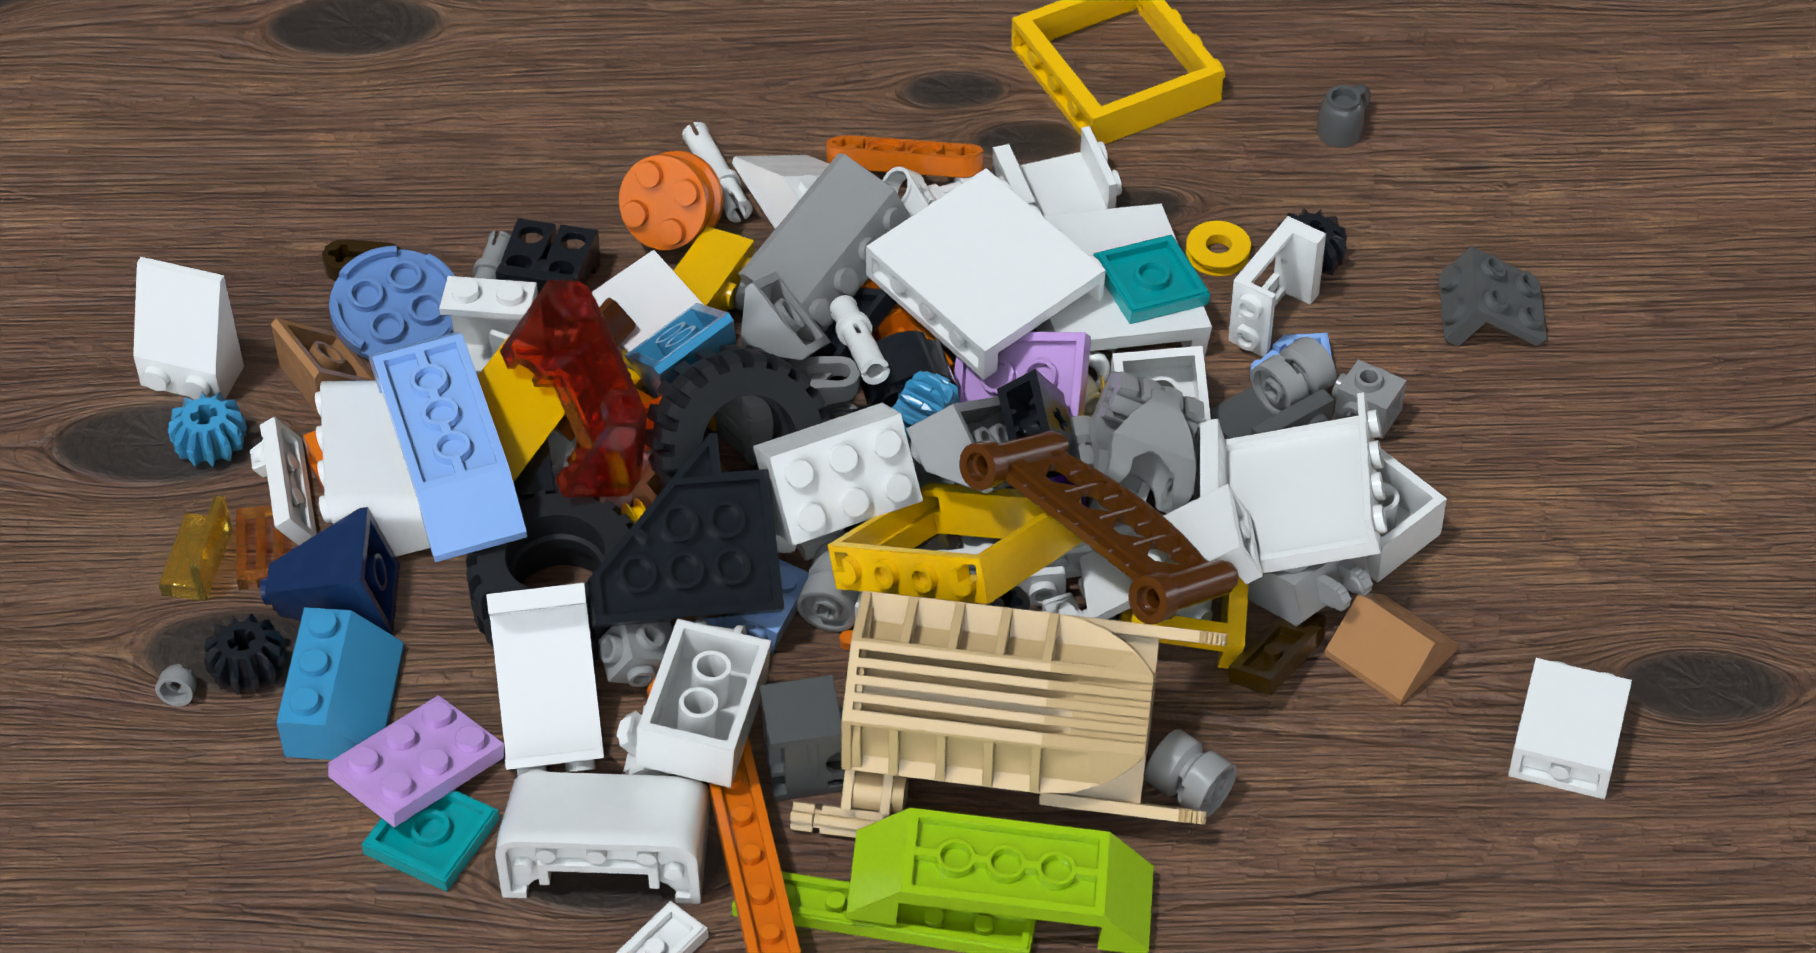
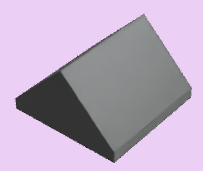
(778, 321)

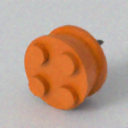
(670, 199)

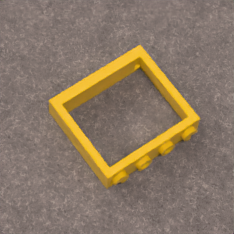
(1132, 113)
(883, 557)

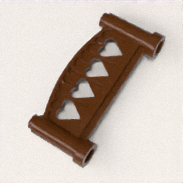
(1157, 586)

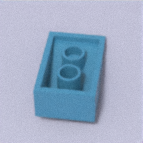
(678, 341)

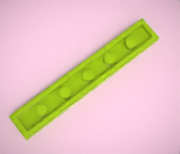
(823, 906)

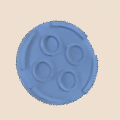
(389, 300)

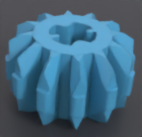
(924, 397)
(207, 429)

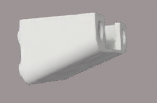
(365, 463)

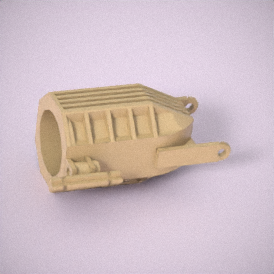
(995, 705)

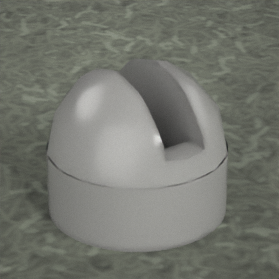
(171, 694)

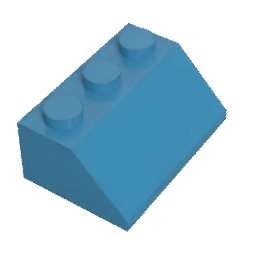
(337, 684)

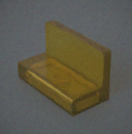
(197, 553)

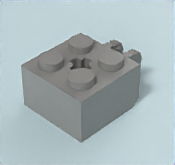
(1305, 590)

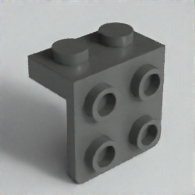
(1488, 290)
(1247, 416)

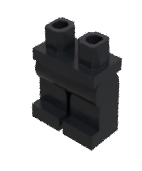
(550, 256)

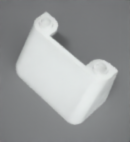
(604, 827)

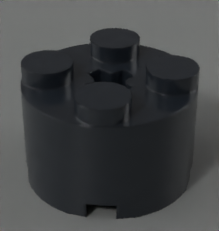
(906, 355)

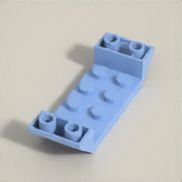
(449, 446)

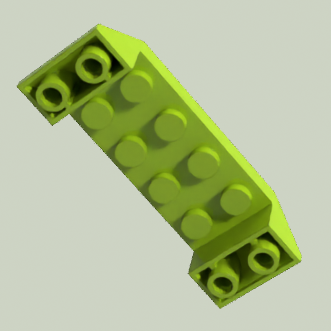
(1003, 871)

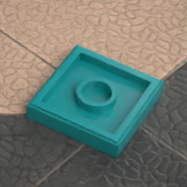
(1152, 279)
(436, 840)

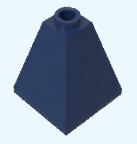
(340, 570)

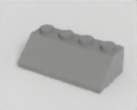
(825, 237)
(943, 436)

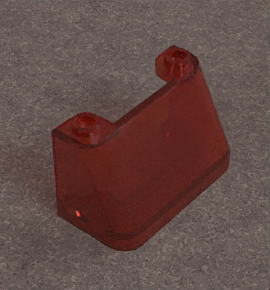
(573, 350)

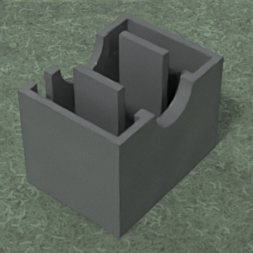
(802, 737)

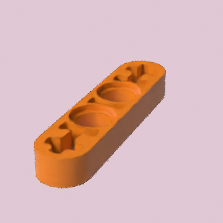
(916, 155)

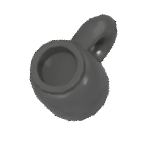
(1342, 115)

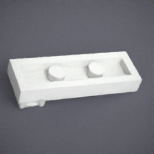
(283, 461)

